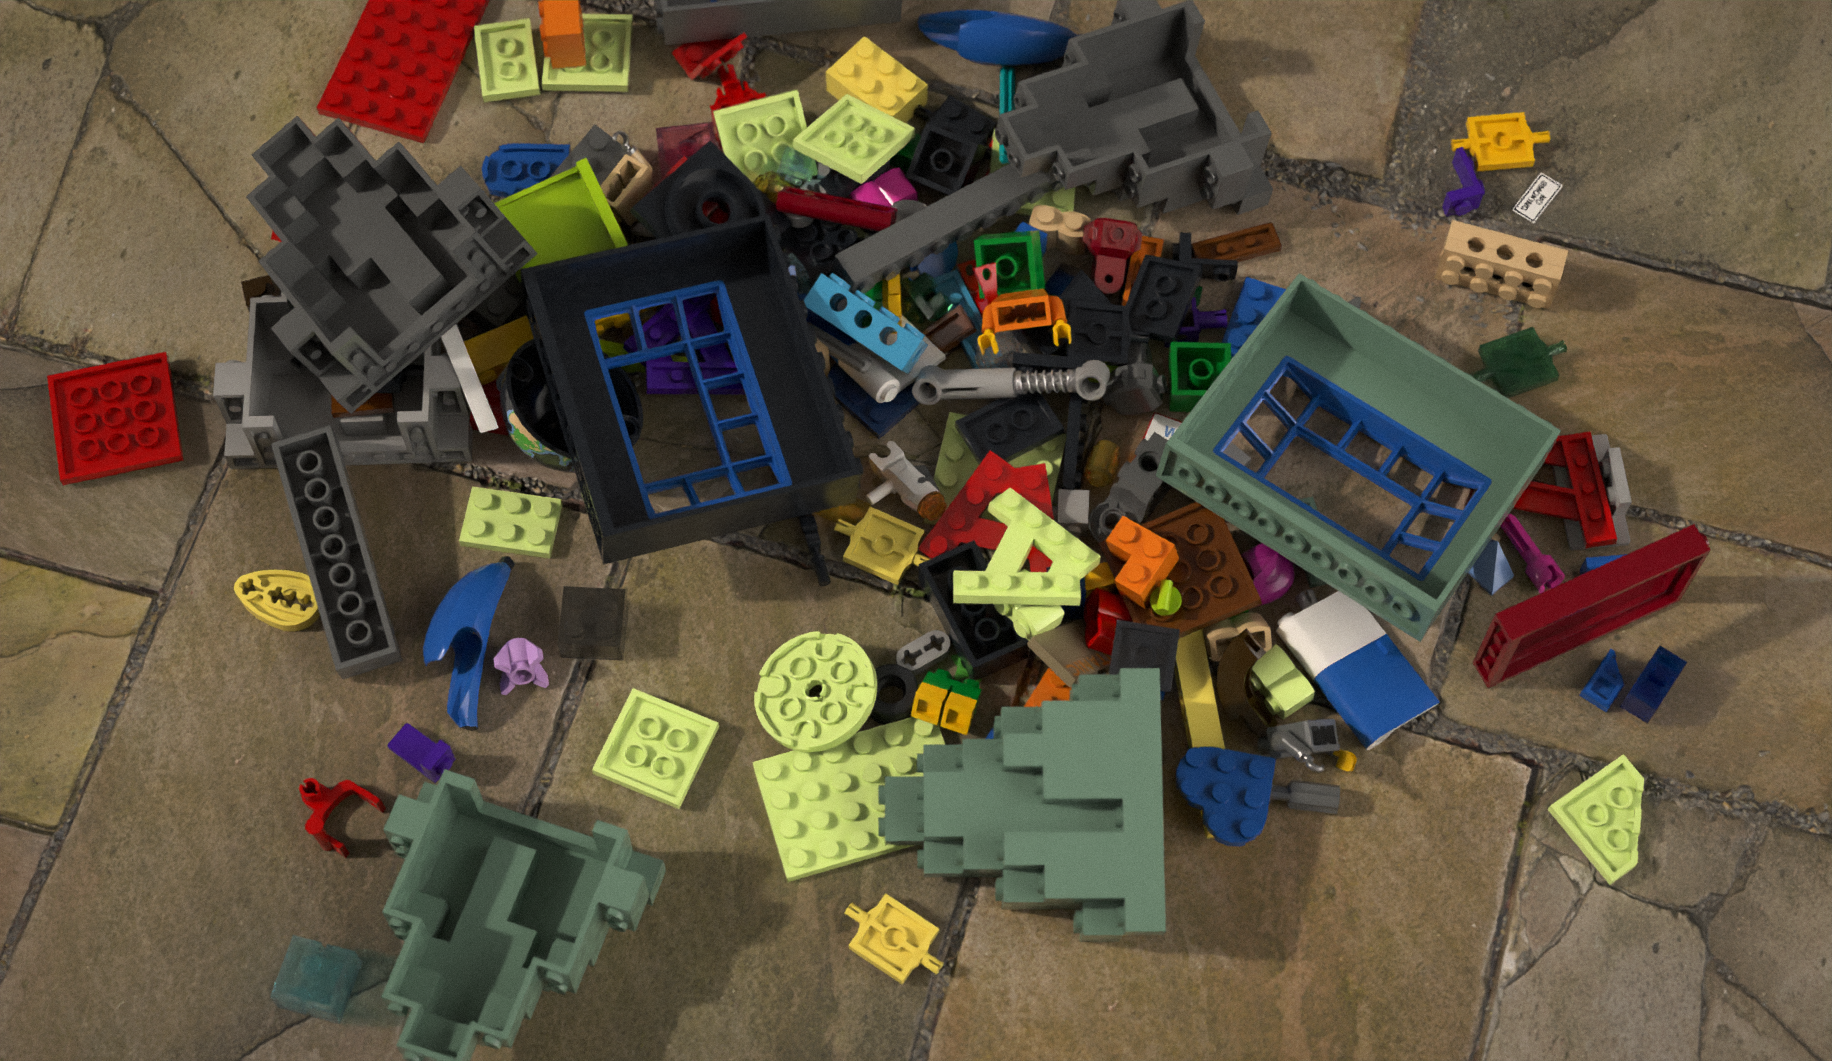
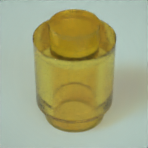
(1102, 463)

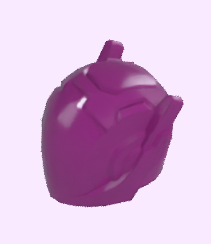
(1269, 572)

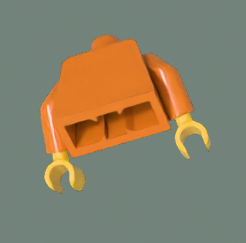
(1023, 311)

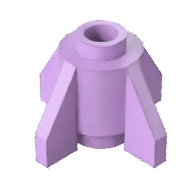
(520, 664)

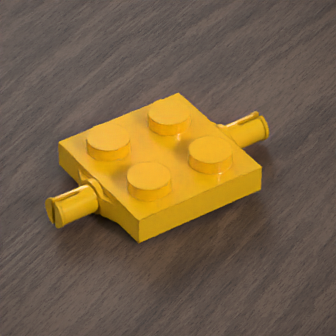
(1500, 141)

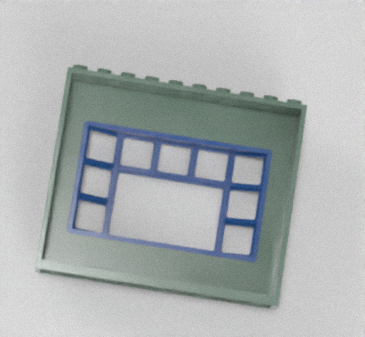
(1394, 396)

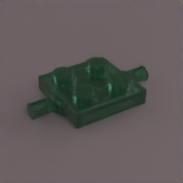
(1519, 362)

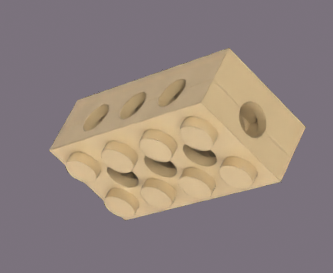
(1505, 255)

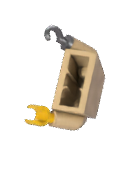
(627, 182)

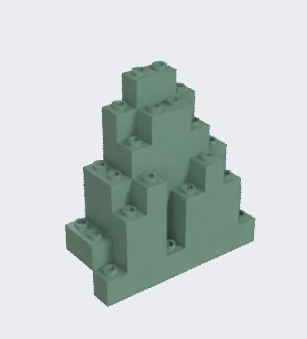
(1050, 805)
(497, 914)

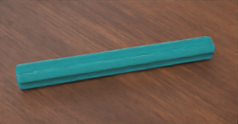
(1007, 104)

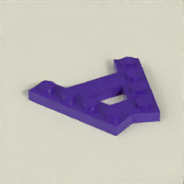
(672, 377)

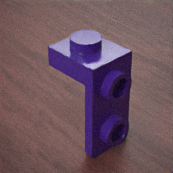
(1470, 196)
(422, 752)

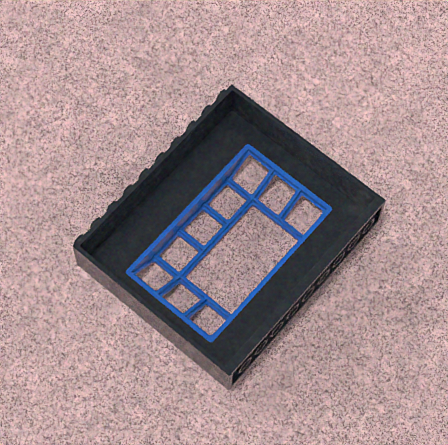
(774, 364)

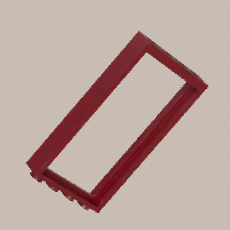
(1508, 652)

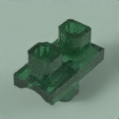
(922, 304)

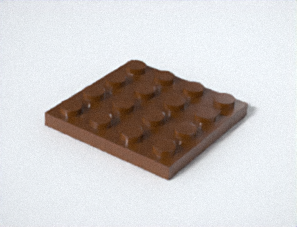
(1207, 575)

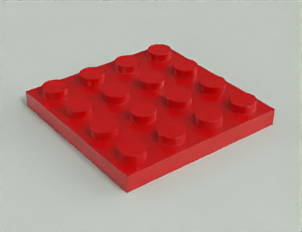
(114, 418)

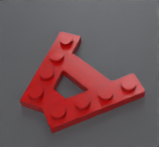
(1585, 499)
(962, 518)

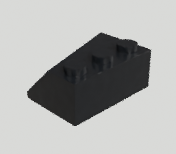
(1069, 285)

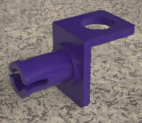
(1200, 321)

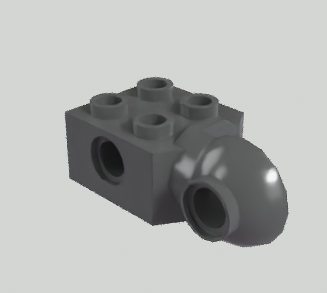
(1135, 493)

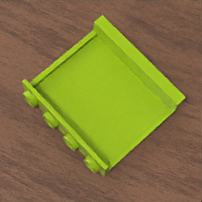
(563, 217)

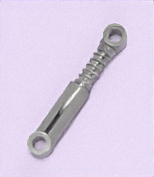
(1007, 382)

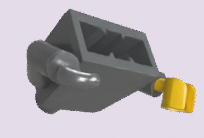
(1305, 739)

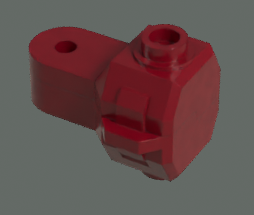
(1110, 244)

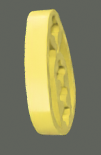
(278, 614)

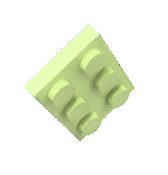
(506, 60)
(510, 522)

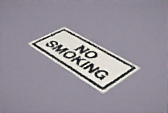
(1537, 197)

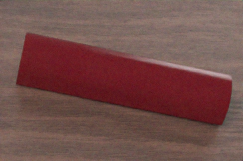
(835, 209)

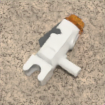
(909, 481)

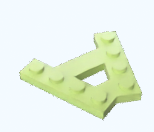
(1002, 578)

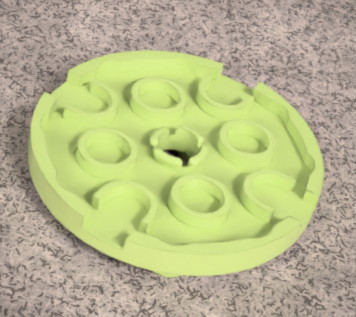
(845, 697)

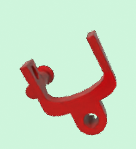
(971, 282)
(324, 803)

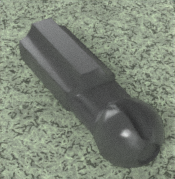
(1308, 796)

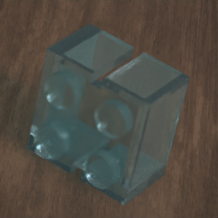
(314, 982)

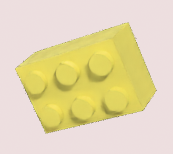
(877, 80)

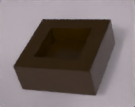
(256, 288)

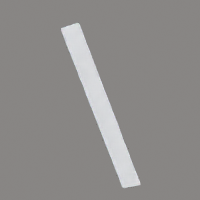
(469, 380)

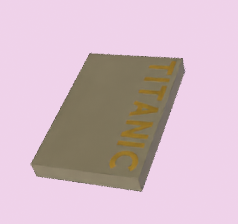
(1067, 653)

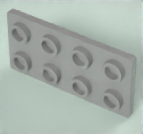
(1616, 489)

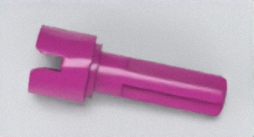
(1540, 567)

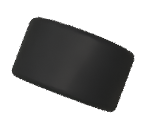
(899, 677)

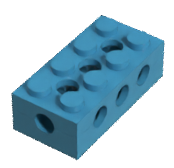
(824, 301)

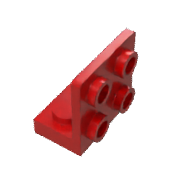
(705, 56)

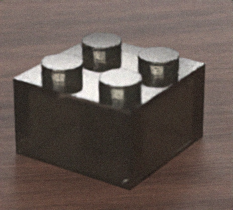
(593, 623)

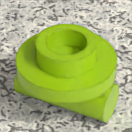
(1165, 599)

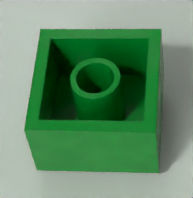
(1016, 258)
(1193, 371)

